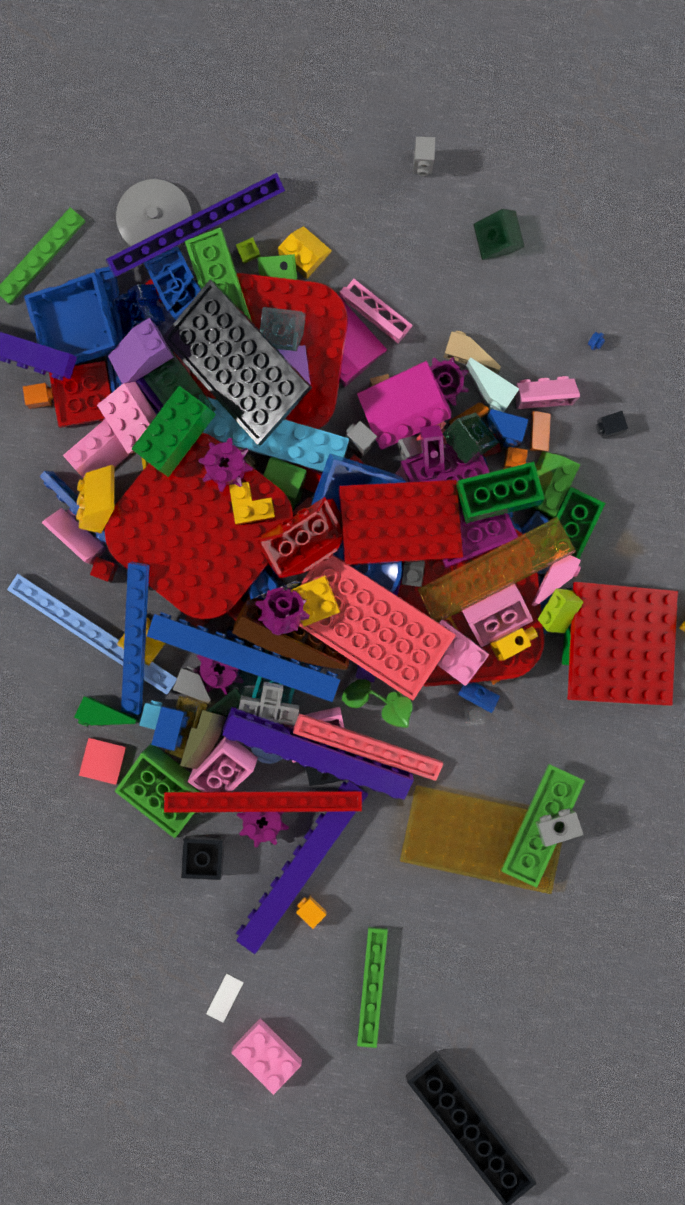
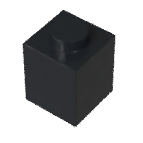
(611, 424)

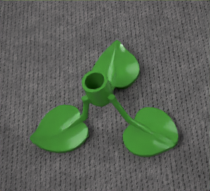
(395, 713)

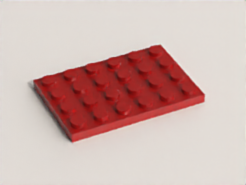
(400, 522)

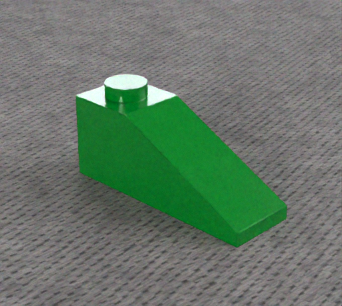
(97, 713)

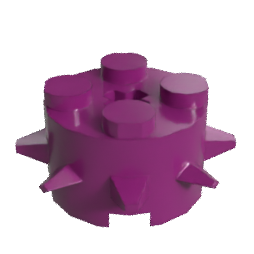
(454, 376)
(219, 454)
(282, 610)
(214, 679)
(262, 833)

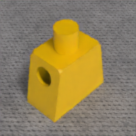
(506, 646)

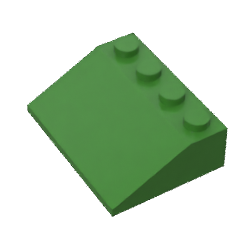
(145, 788)

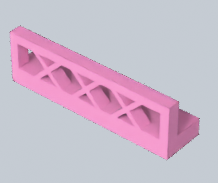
(372, 314)

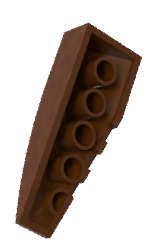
(294, 645)

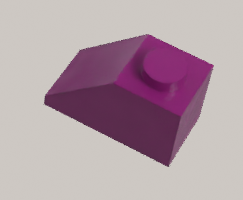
(432, 448)

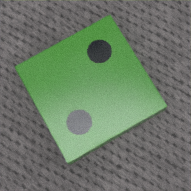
(278, 266)

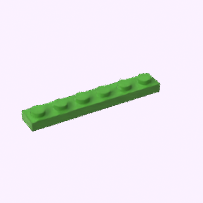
(40, 255)
(372, 987)

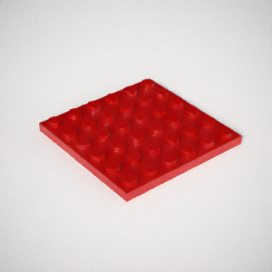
(623, 645)

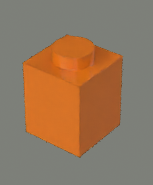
(37, 395)
(514, 457)

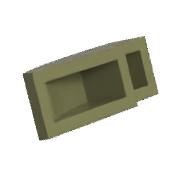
(202, 739)

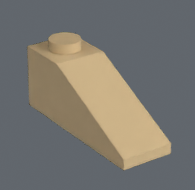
(463, 347)

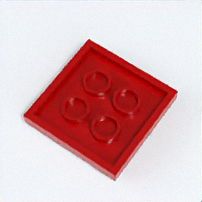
(78, 397)

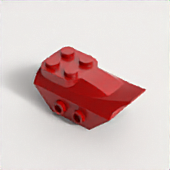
(303, 540)

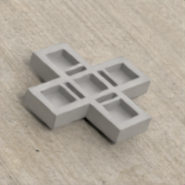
(270, 705)

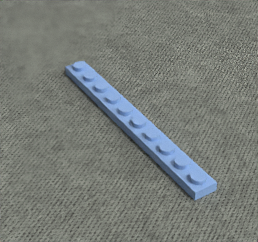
(85, 629)

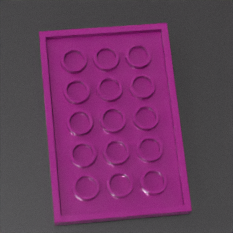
(476, 536)

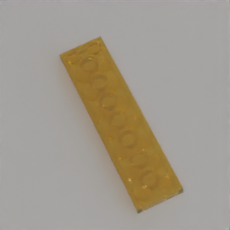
(496, 570)

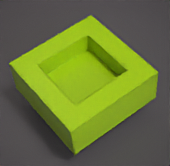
(248, 250)

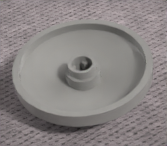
(150, 209)

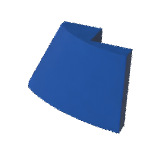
(169, 275)

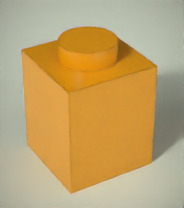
(310, 911)

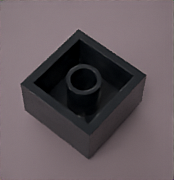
(202, 857)

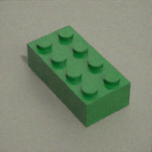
(173, 431)
(500, 492)
(578, 517)

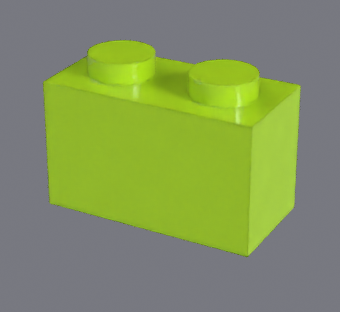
(560, 610)

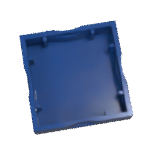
(74, 318)
(345, 472)

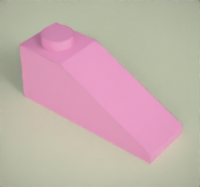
(557, 576)

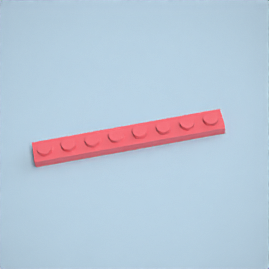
(367, 747)

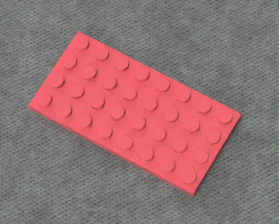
(379, 629)

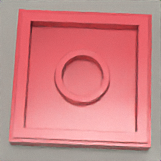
(102, 761)

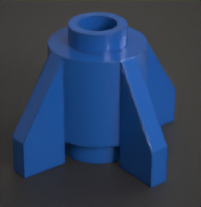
(262, 585)

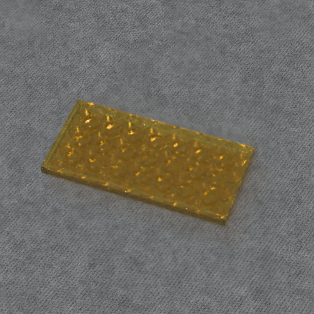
(467, 837)

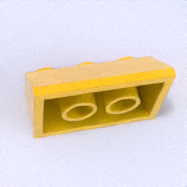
(96, 499)

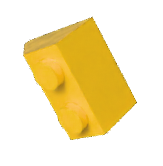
(307, 249)

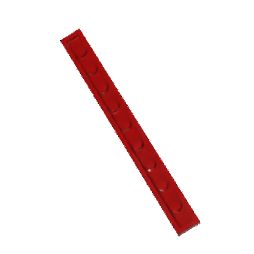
(263, 801)

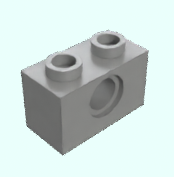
(424, 155)
(360, 439)
(570, 829)

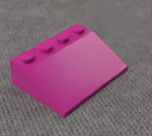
(360, 348)
(404, 404)

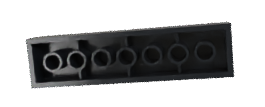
(470, 1129)

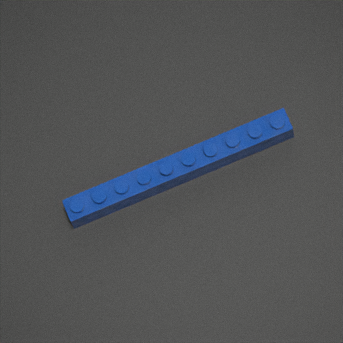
(243, 657)

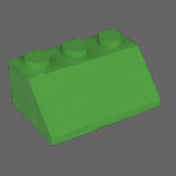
(555, 479)

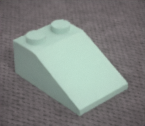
(493, 389)

